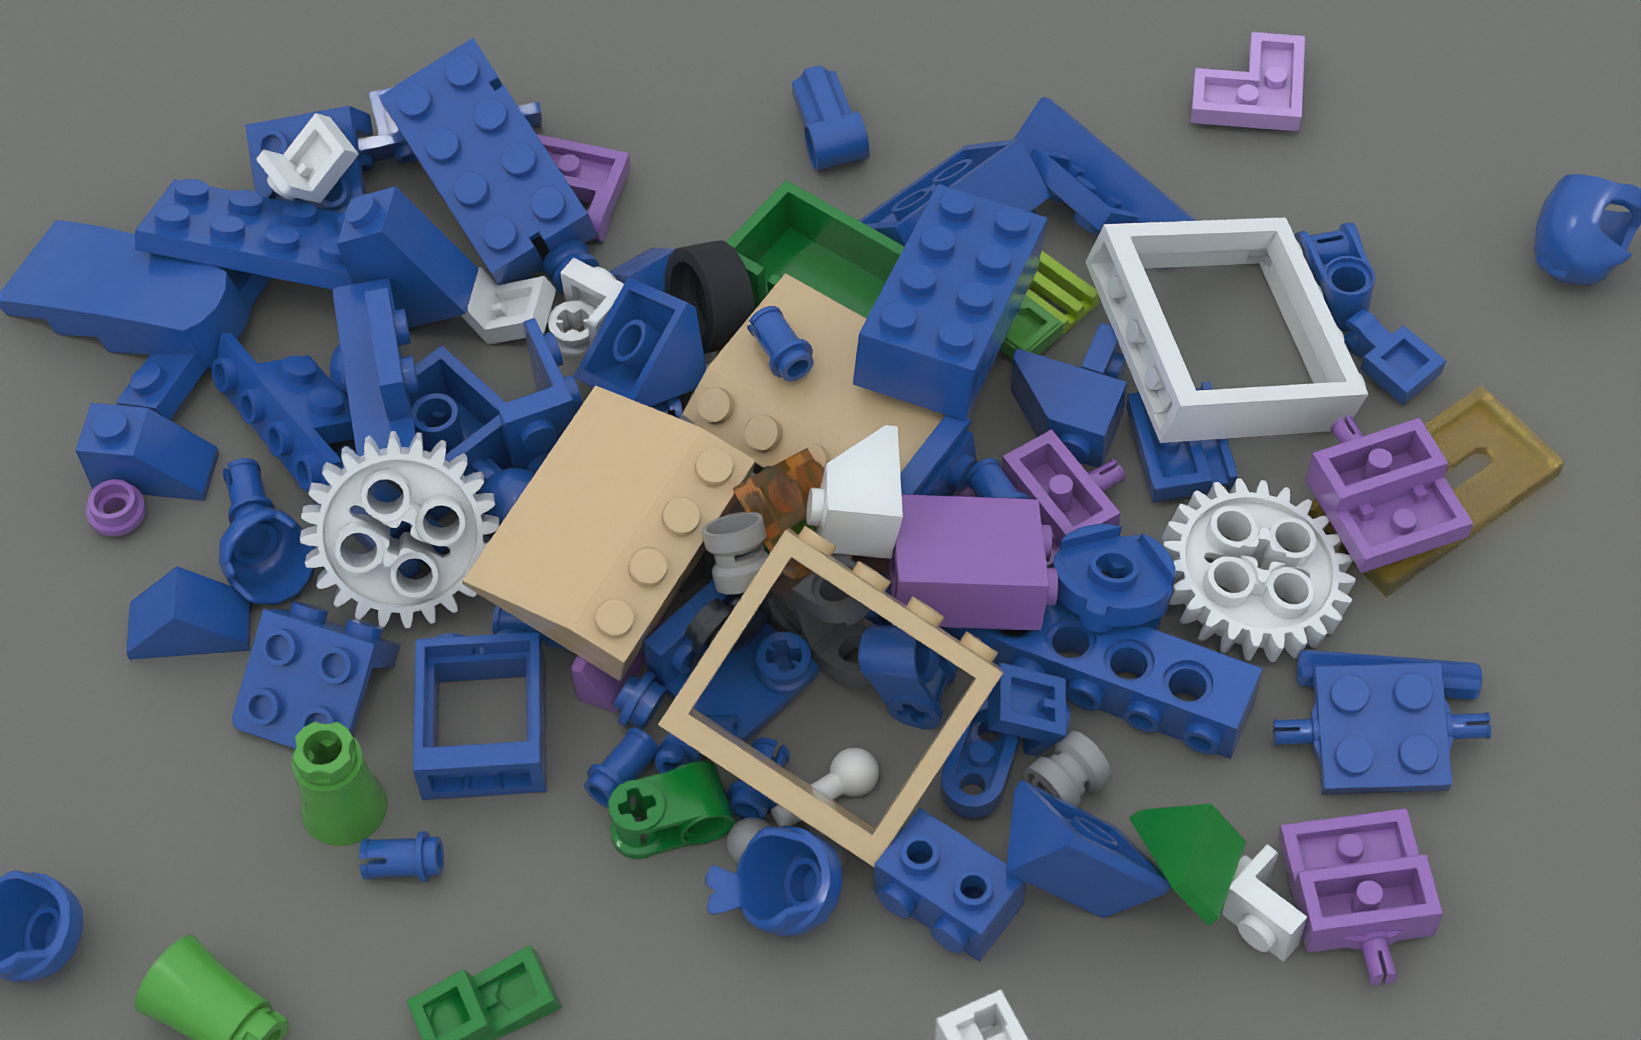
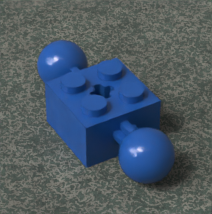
(464, 414)

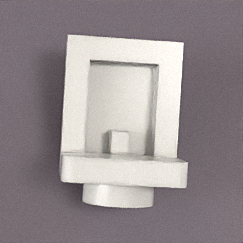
(311, 162)
(593, 287)
(500, 310)
(1259, 912)

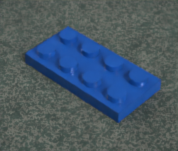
(246, 233)

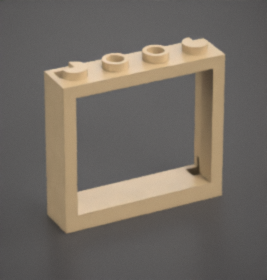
(776, 781)

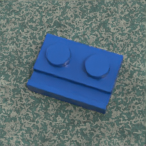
(941, 461)
(1179, 467)

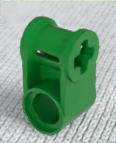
(674, 811)

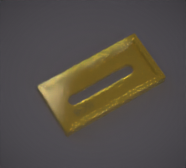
(1517, 470)

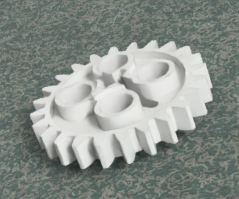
(1257, 570)
(375, 576)

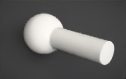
(851, 774)

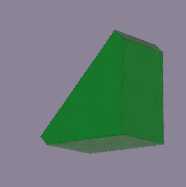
(1194, 851)

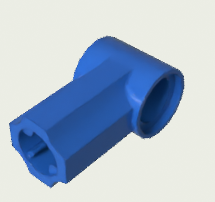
(830, 127)

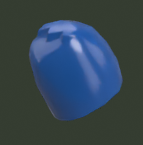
(1577, 236)

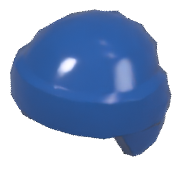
(782, 882)
(37, 926)

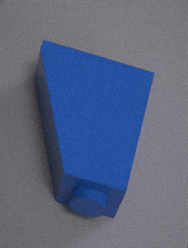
(395, 240)

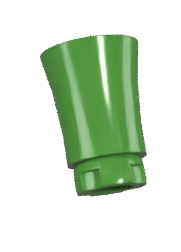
(336, 787)
(205, 999)

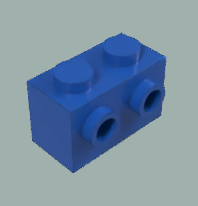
(948, 885)

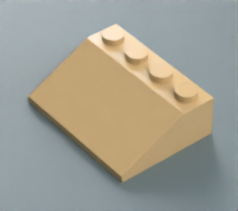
(818, 412)
(609, 528)

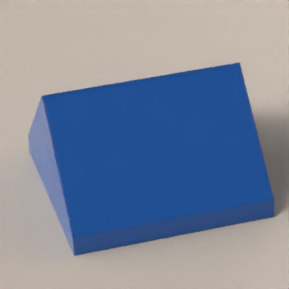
(645, 347)
(1077, 855)

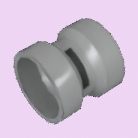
(737, 550)
(1071, 770)

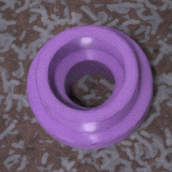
(112, 496)

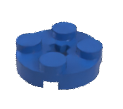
(1101, 602)

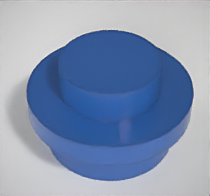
(639, 700)

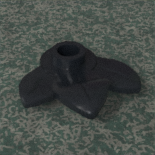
(711, 619)

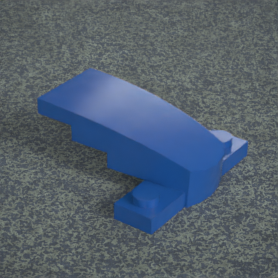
(134, 302)

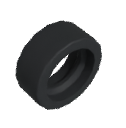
(716, 284)

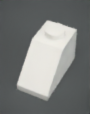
(861, 497)

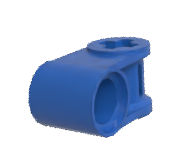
(1340, 270)
(905, 675)

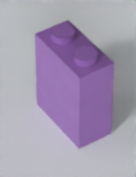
(975, 561)

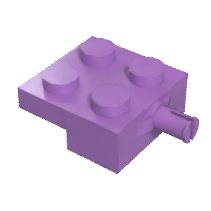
(1064, 489)
(1386, 493)
(1360, 885)

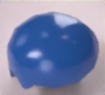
(265, 556)

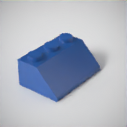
(988, 170)

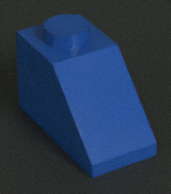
(1071, 401)
(145, 452)

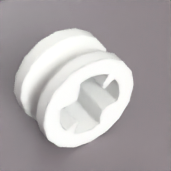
(575, 315)

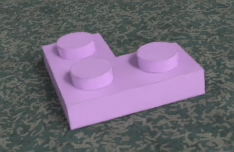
(1262, 97)

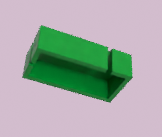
(816, 246)

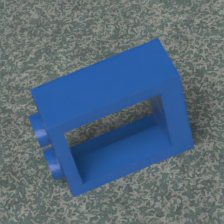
(479, 767)

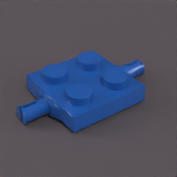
(1381, 728)

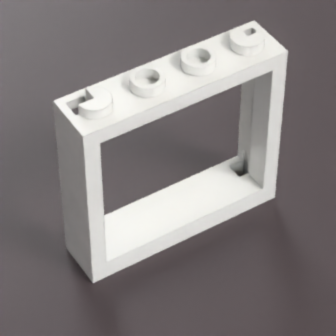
(1153, 356)

